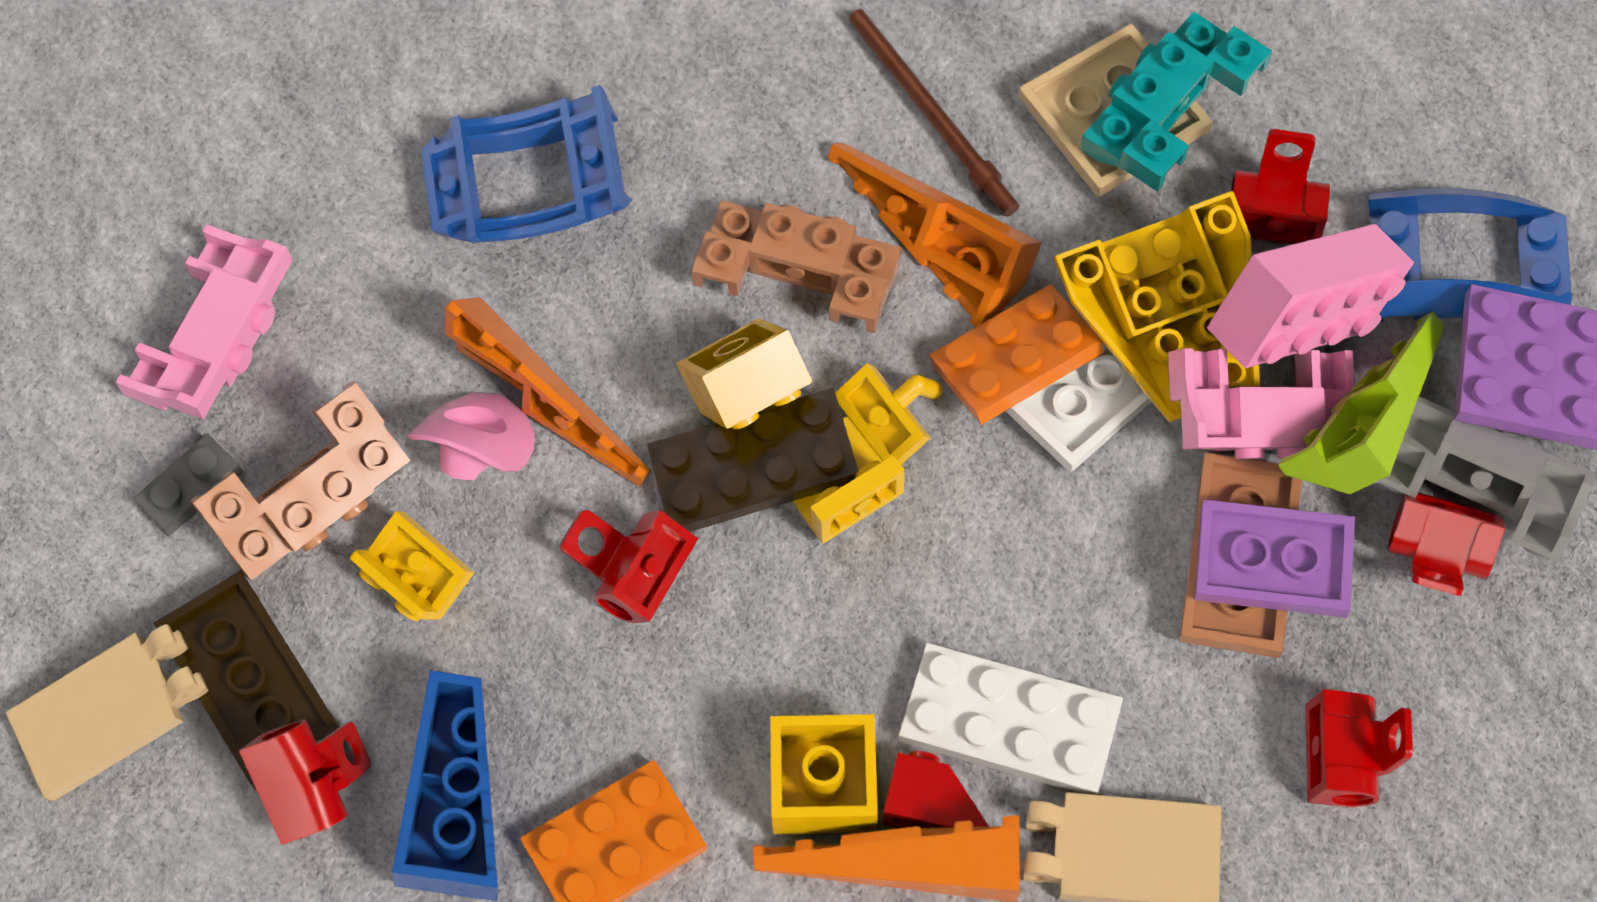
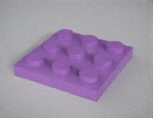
(1528, 367)

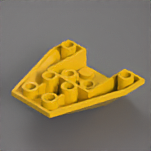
(1161, 291)

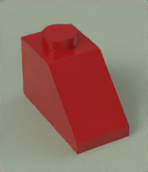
(927, 795)

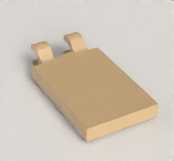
(104, 711)
(1127, 849)

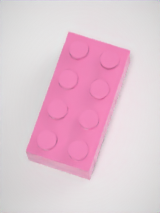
(1310, 295)

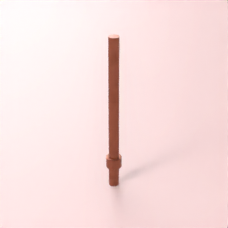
(982, 173)

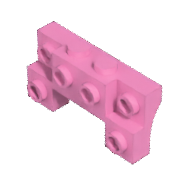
(218, 329)
(1255, 417)

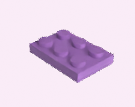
(1275, 558)

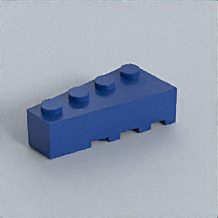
(447, 810)

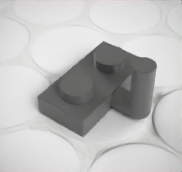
(193, 474)

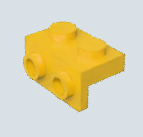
(413, 569)

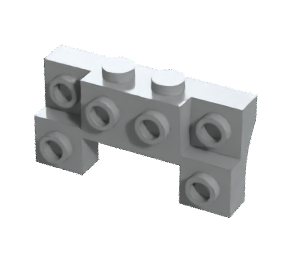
(1495, 472)

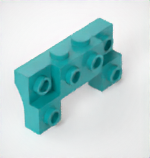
(1161, 89)

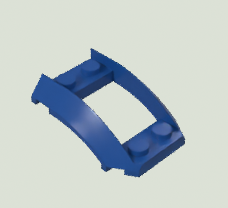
(591, 156)
(1540, 244)

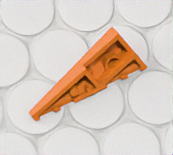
(966, 249)
(545, 395)
(933, 860)

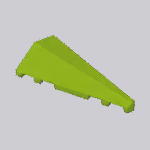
(1370, 420)

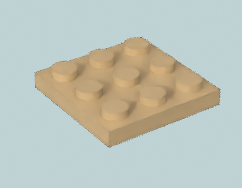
(1077, 93)

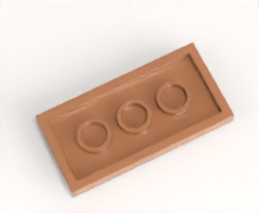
(1229, 625)

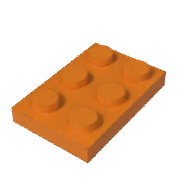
(1016, 354)
(615, 840)

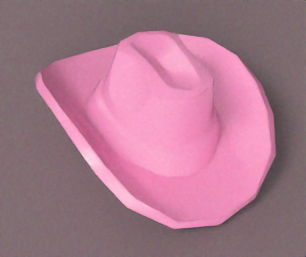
(478, 434)

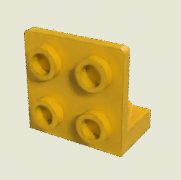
(844, 506)

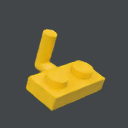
(884, 414)

